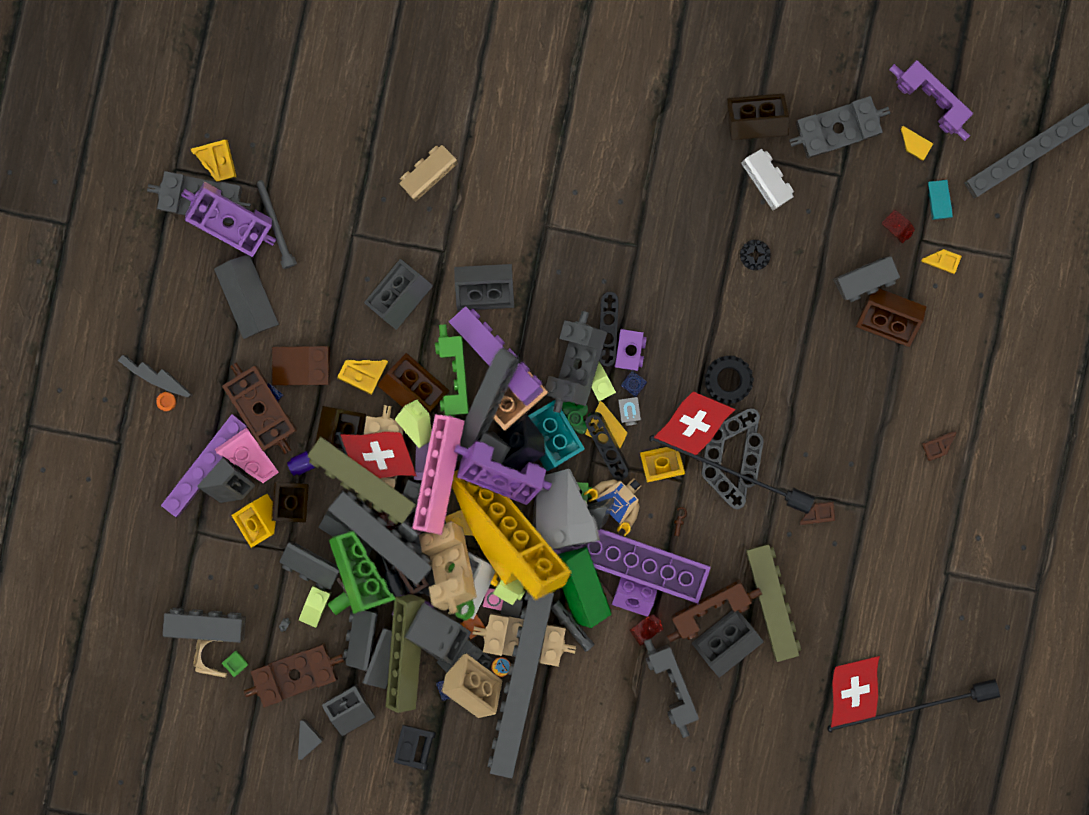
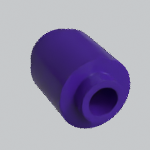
(299, 464)

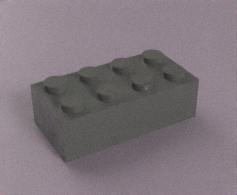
(204, 625)

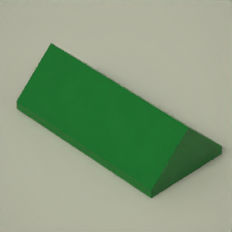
(584, 589)

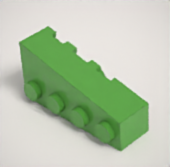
(359, 574)

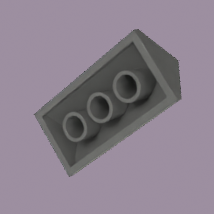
(246, 296)

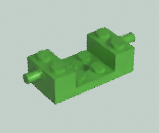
(447, 348)

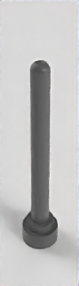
(287, 259)

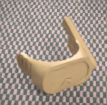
(200, 667)

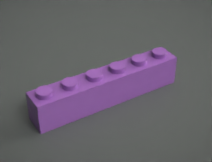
(486, 345)
(187, 486)

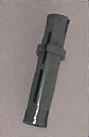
(566, 619)

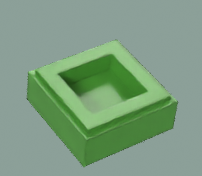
(235, 663)

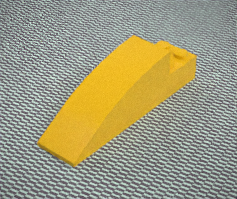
(509, 540)

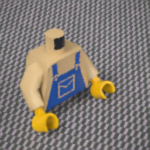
(626, 503)

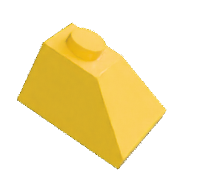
(256, 520)

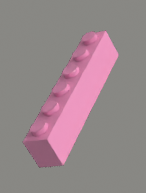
(438, 474)

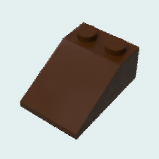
(301, 365)

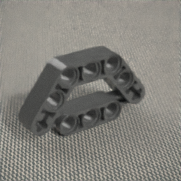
(741, 489)

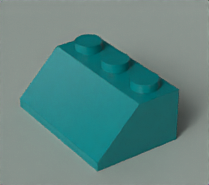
(558, 434)

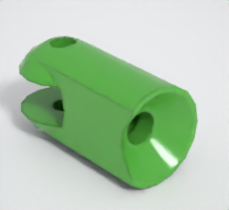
(339, 603)

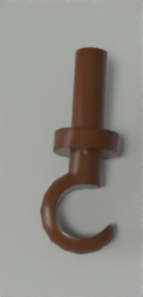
(679, 522)

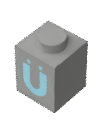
(629, 411)

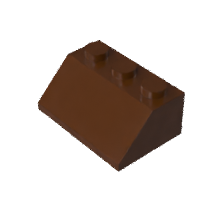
(891, 317)
(411, 382)

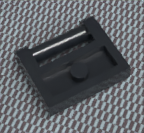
(408, 744)

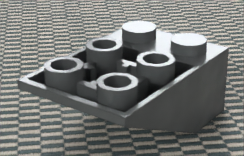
(437, 634)

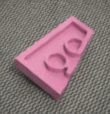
(248, 455)

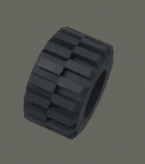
(716, 391)

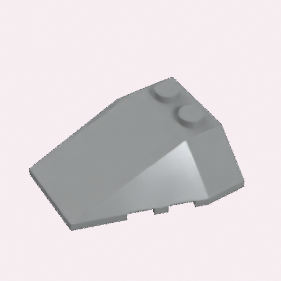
(562, 513)

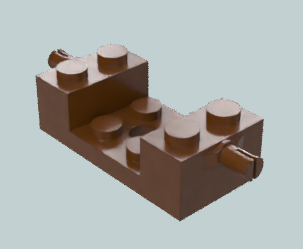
(273, 424)
(685, 621)
(274, 682)

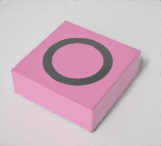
(492, 601)

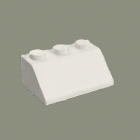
(768, 179)
(482, 576)

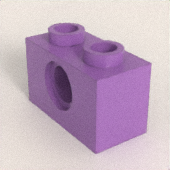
(630, 338)
(634, 597)

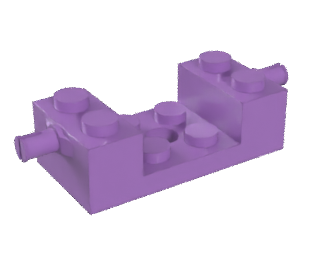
(919, 75)
(210, 208)
(480, 470)

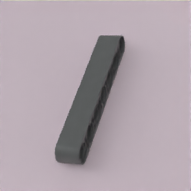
(488, 397)

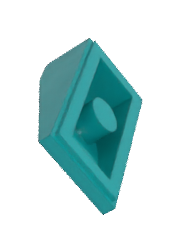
(940, 200)

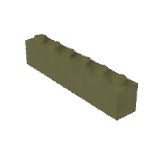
(361, 480)
(772, 602)
(403, 656)

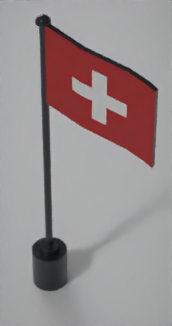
(694, 428)
(384, 456)
(857, 694)

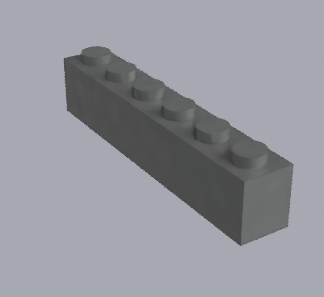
(379, 537)

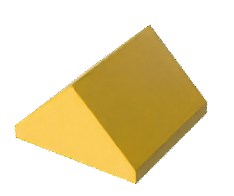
(661, 464)

